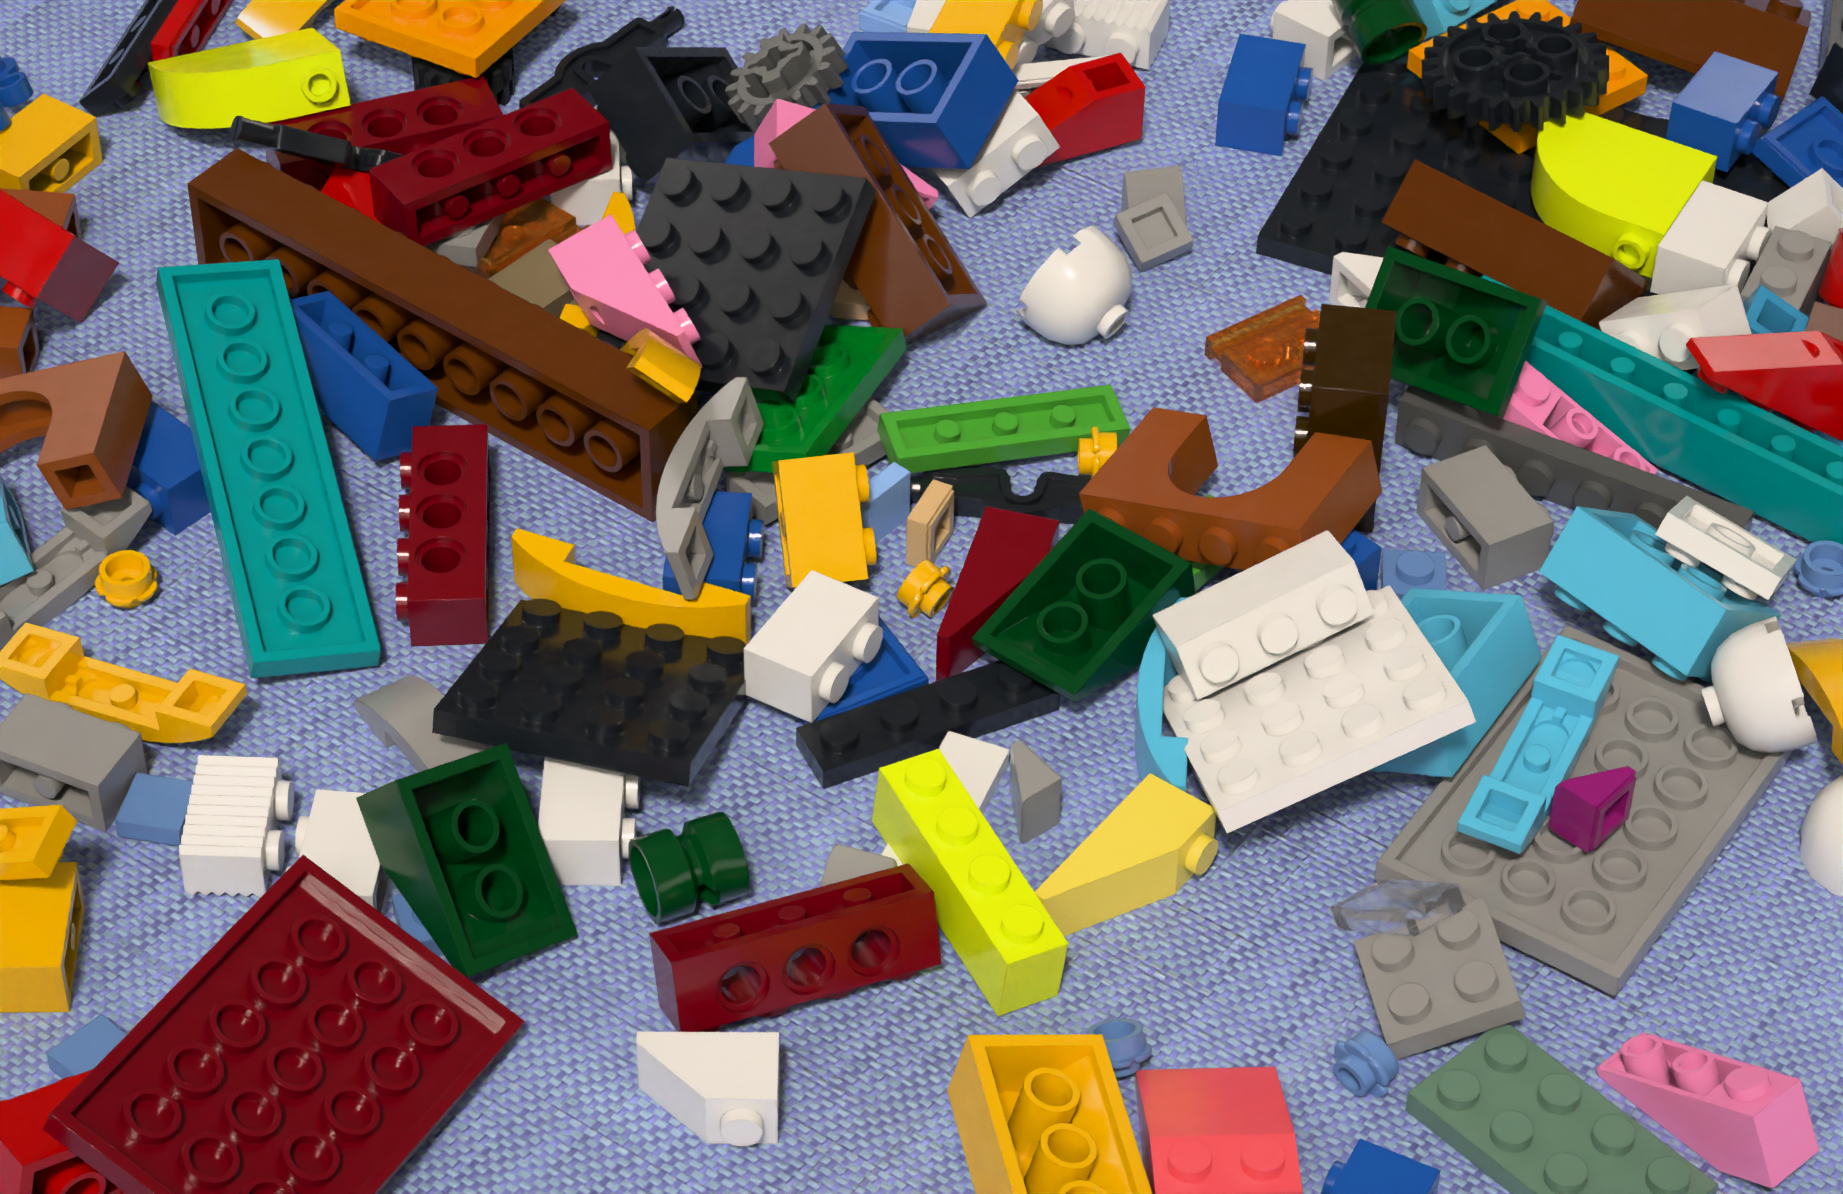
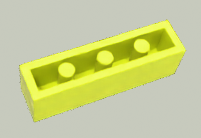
(977, 887)

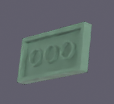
(1544, 1126)

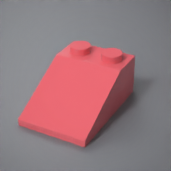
(1216, 1131)

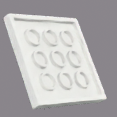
(1317, 715)

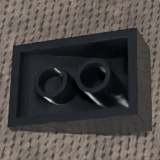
(670, 106)

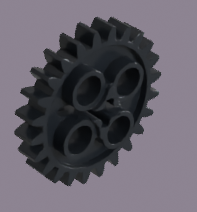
(1515, 71)

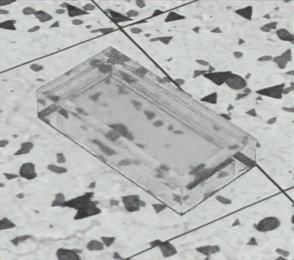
(1398, 907)

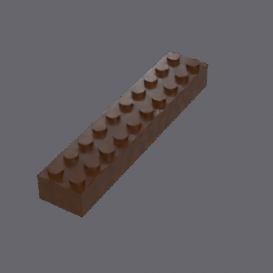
(482, 347)

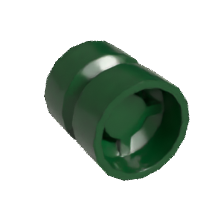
(1382, 28)
(681, 868)

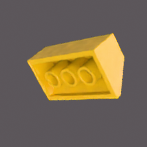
(1044, 1117)

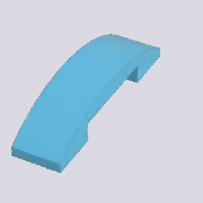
(1543, 747)
(1157, 753)

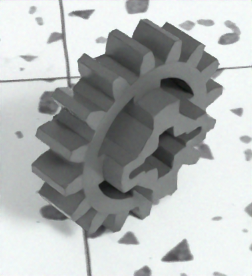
(786, 68)

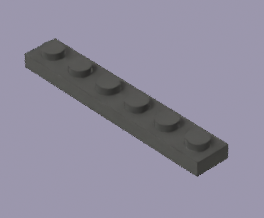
(1546, 464)

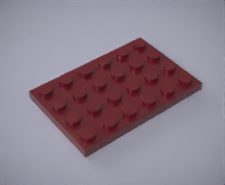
(288, 1056)

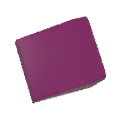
(1592, 806)

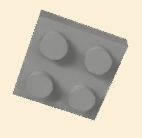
(1440, 982)

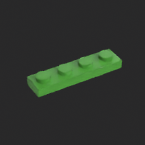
(999, 428)

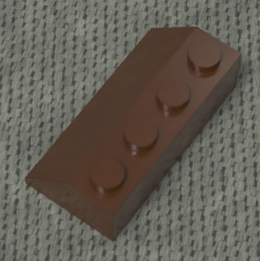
(1692, 30)
(1507, 246)
(901, 253)

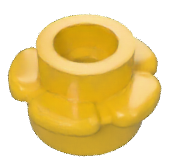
(1095, 451)
(126, 579)
(926, 589)

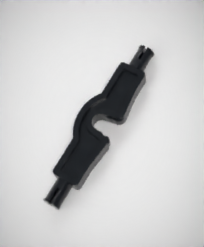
(594, 59)
(309, 145)
(975, 488)

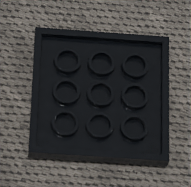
(752, 264)
(598, 692)

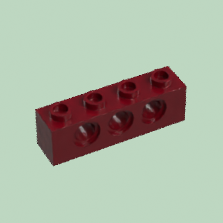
(392, 123)
(492, 168)
(447, 536)
(763, 937)

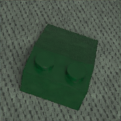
(1455, 330)
(1086, 608)
(469, 859)

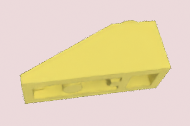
(1132, 857)

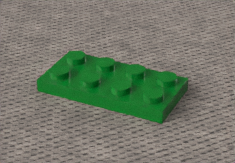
(837, 385)

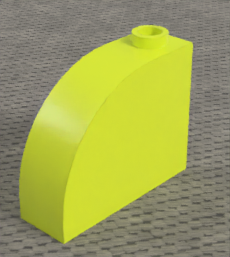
(251, 79)
(1614, 185)

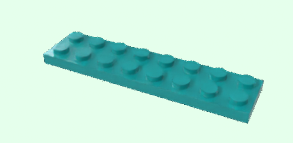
(267, 469)

